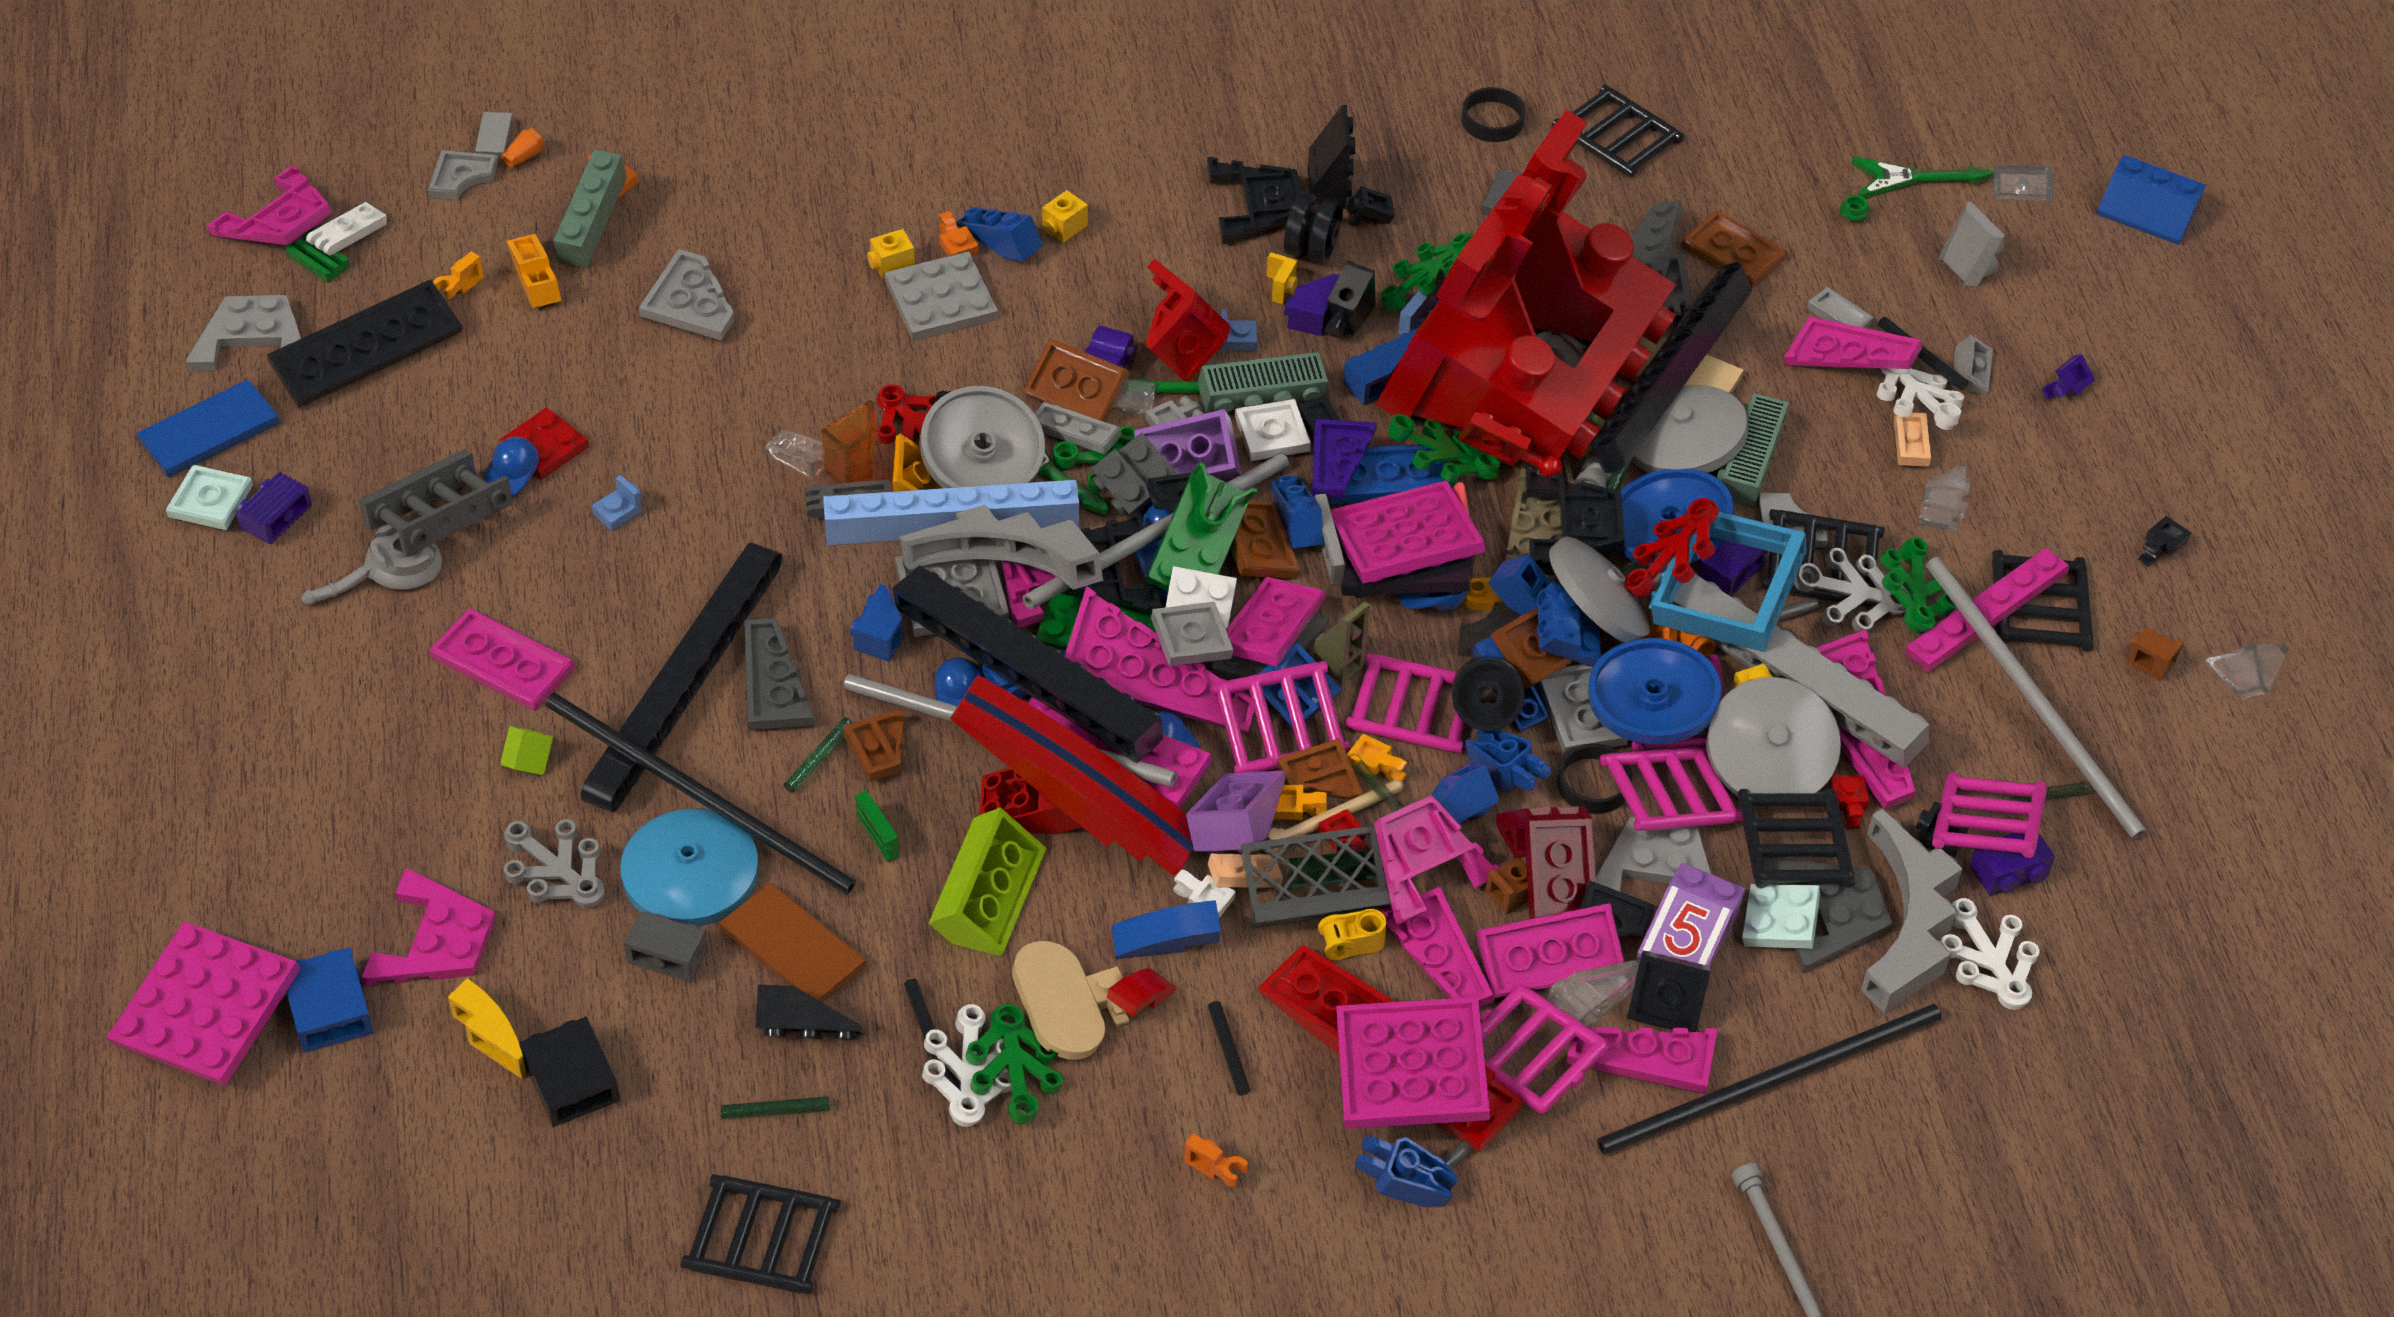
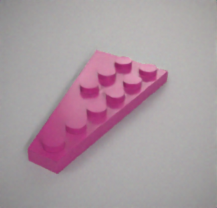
(1135, 664)
(1884, 777)

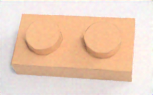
(1912, 440)
(1229, 870)

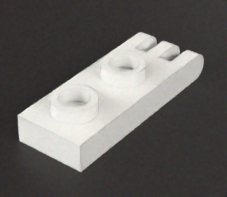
(347, 229)

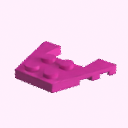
(280, 220)
(1019, 581)
(1419, 841)
(447, 940)

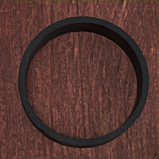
(1498, 95)
(1593, 806)

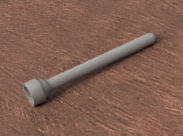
(1749, 1181)

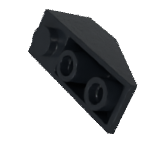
(790, 1009)

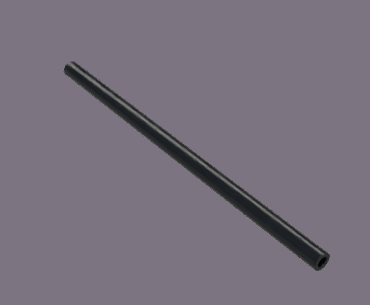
(701, 793)
(1768, 1079)

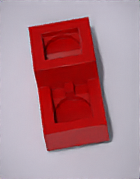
(1140, 990)

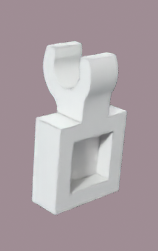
(1203, 891)

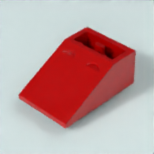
(1023, 803)

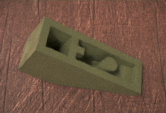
(1344, 645)

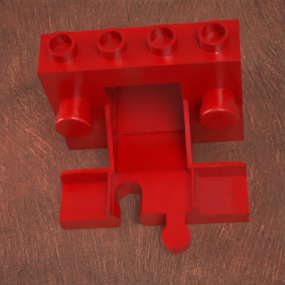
(1541, 272)

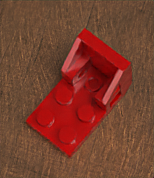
(1184, 326)

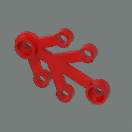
(894, 400)
(1699, 517)

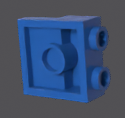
(1565, 627)

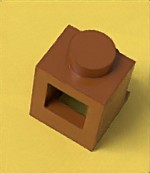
(2153, 653)
(1508, 885)

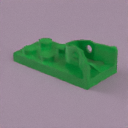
(1200, 527)

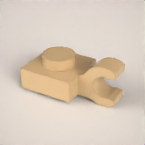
(1099, 985)

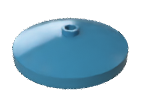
(689, 867)

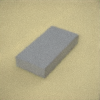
(494, 133)
(1836, 308)

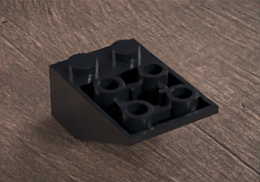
(1330, 159)

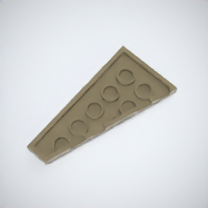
(1535, 516)

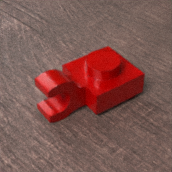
(1851, 797)
(1342, 821)

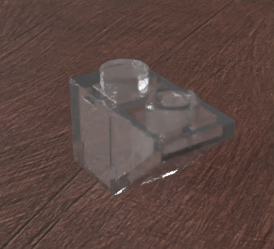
(1943, 499)

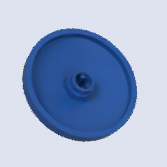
(1666, 496)
(1654, 691)

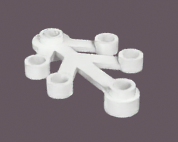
(1946, 413)
(1992, 958)
(962, 1068)

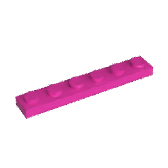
(1995, 605)

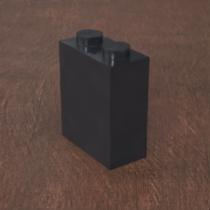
(569, 1071)

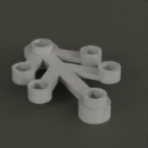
(1855, 588)
(554, 866)

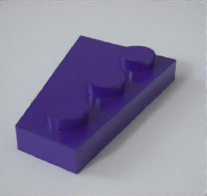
(1338, 453)

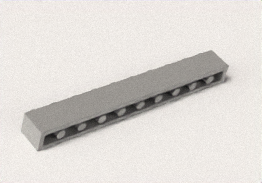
(1853, 701)

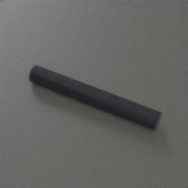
(1229, 1048)

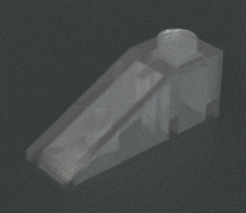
(1595, 991)

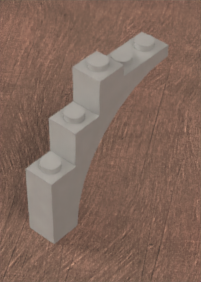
(1019, 539)
(1923, 882)

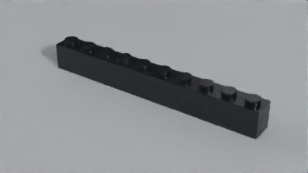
(1029, 664)

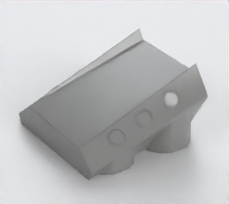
(1972, 246)

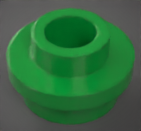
(1854, 208)

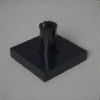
(1668, 991)

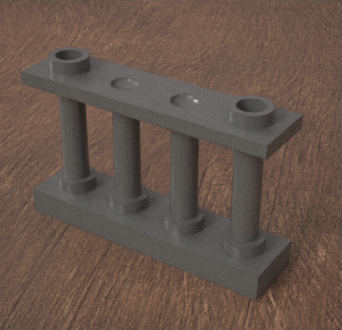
(426, 486)

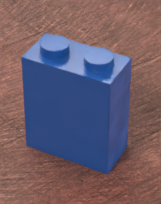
(328, 1001)

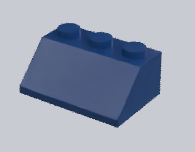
(2151, 199)

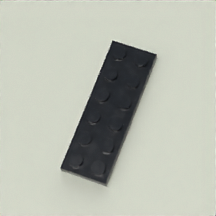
(364, 343)

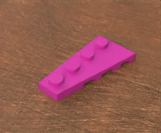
(1845, 345)
(1441, 949)
(1664, 1058)

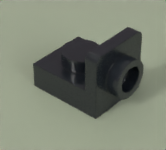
(1370, 204)
(1926, 824)

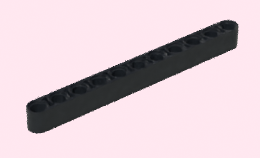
(1671, 368)
(683, 674)

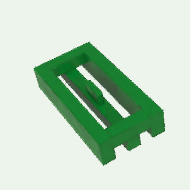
(337, 262)
(877, 826)

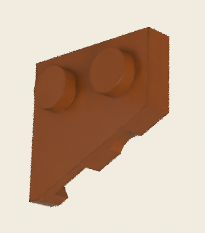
(877, 743)
(1322, 770)

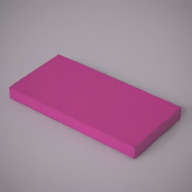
(1273, 620)
(502, 659)
(1548, 948)

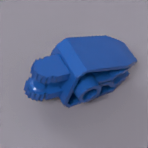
(1507, 759)
(1407, 1172)

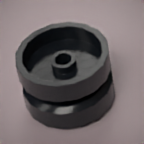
(1313, 227)
(1491, 712)

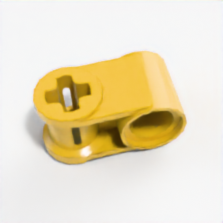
(1353, 934)

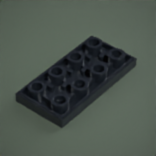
(1449, 577)

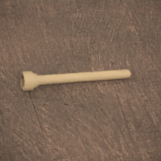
(1353, 805)

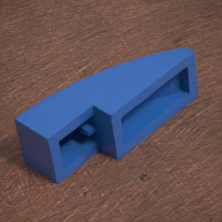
(1167, 930)

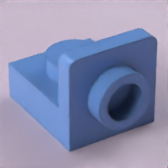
(1241, 334)
(619, 505)

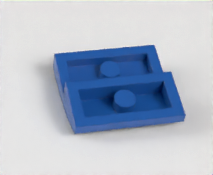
(1305, 686)

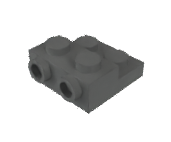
(1127, 472)

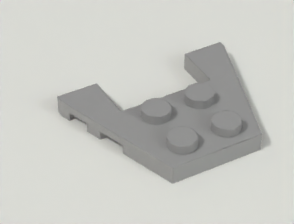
(243, 323)
(1651, 855)

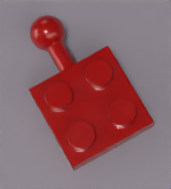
(1506, 443)

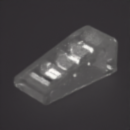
(805, 464)

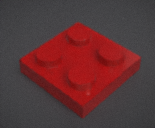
(553, 439)

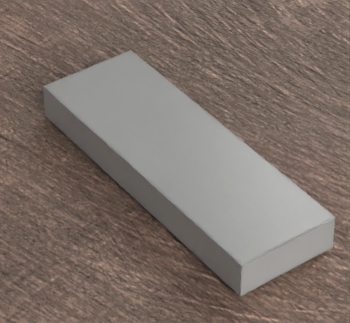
(1077, 428)
(1331, 547)

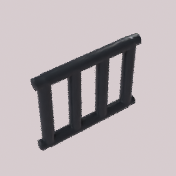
(1626, 107)
(1842, 528)
(2081, 614)
(1832, 824)
(766, 1275)

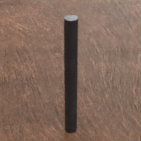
(1928, 357)
(923, 1018)

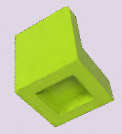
(526, 750)

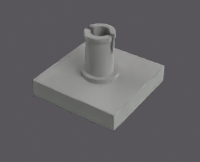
(1192, 633)

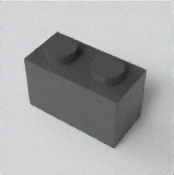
(666, 946)

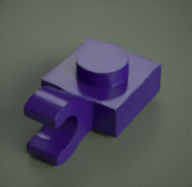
(2073, 378)

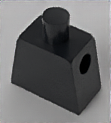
(1350, 300)

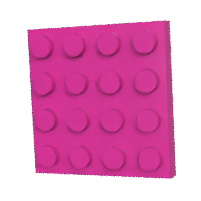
(1406, 532)
(204, 1003)
(1412, 1063)

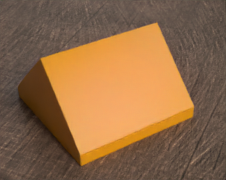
(909, 468)

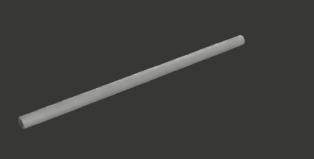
(1151, 533)
(2036, 699)
(945, 710)

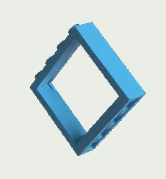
(1749, 533)

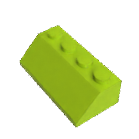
(988, 883)

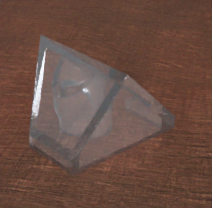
(2249, 668)

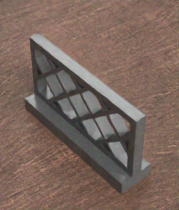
(1315, 906)

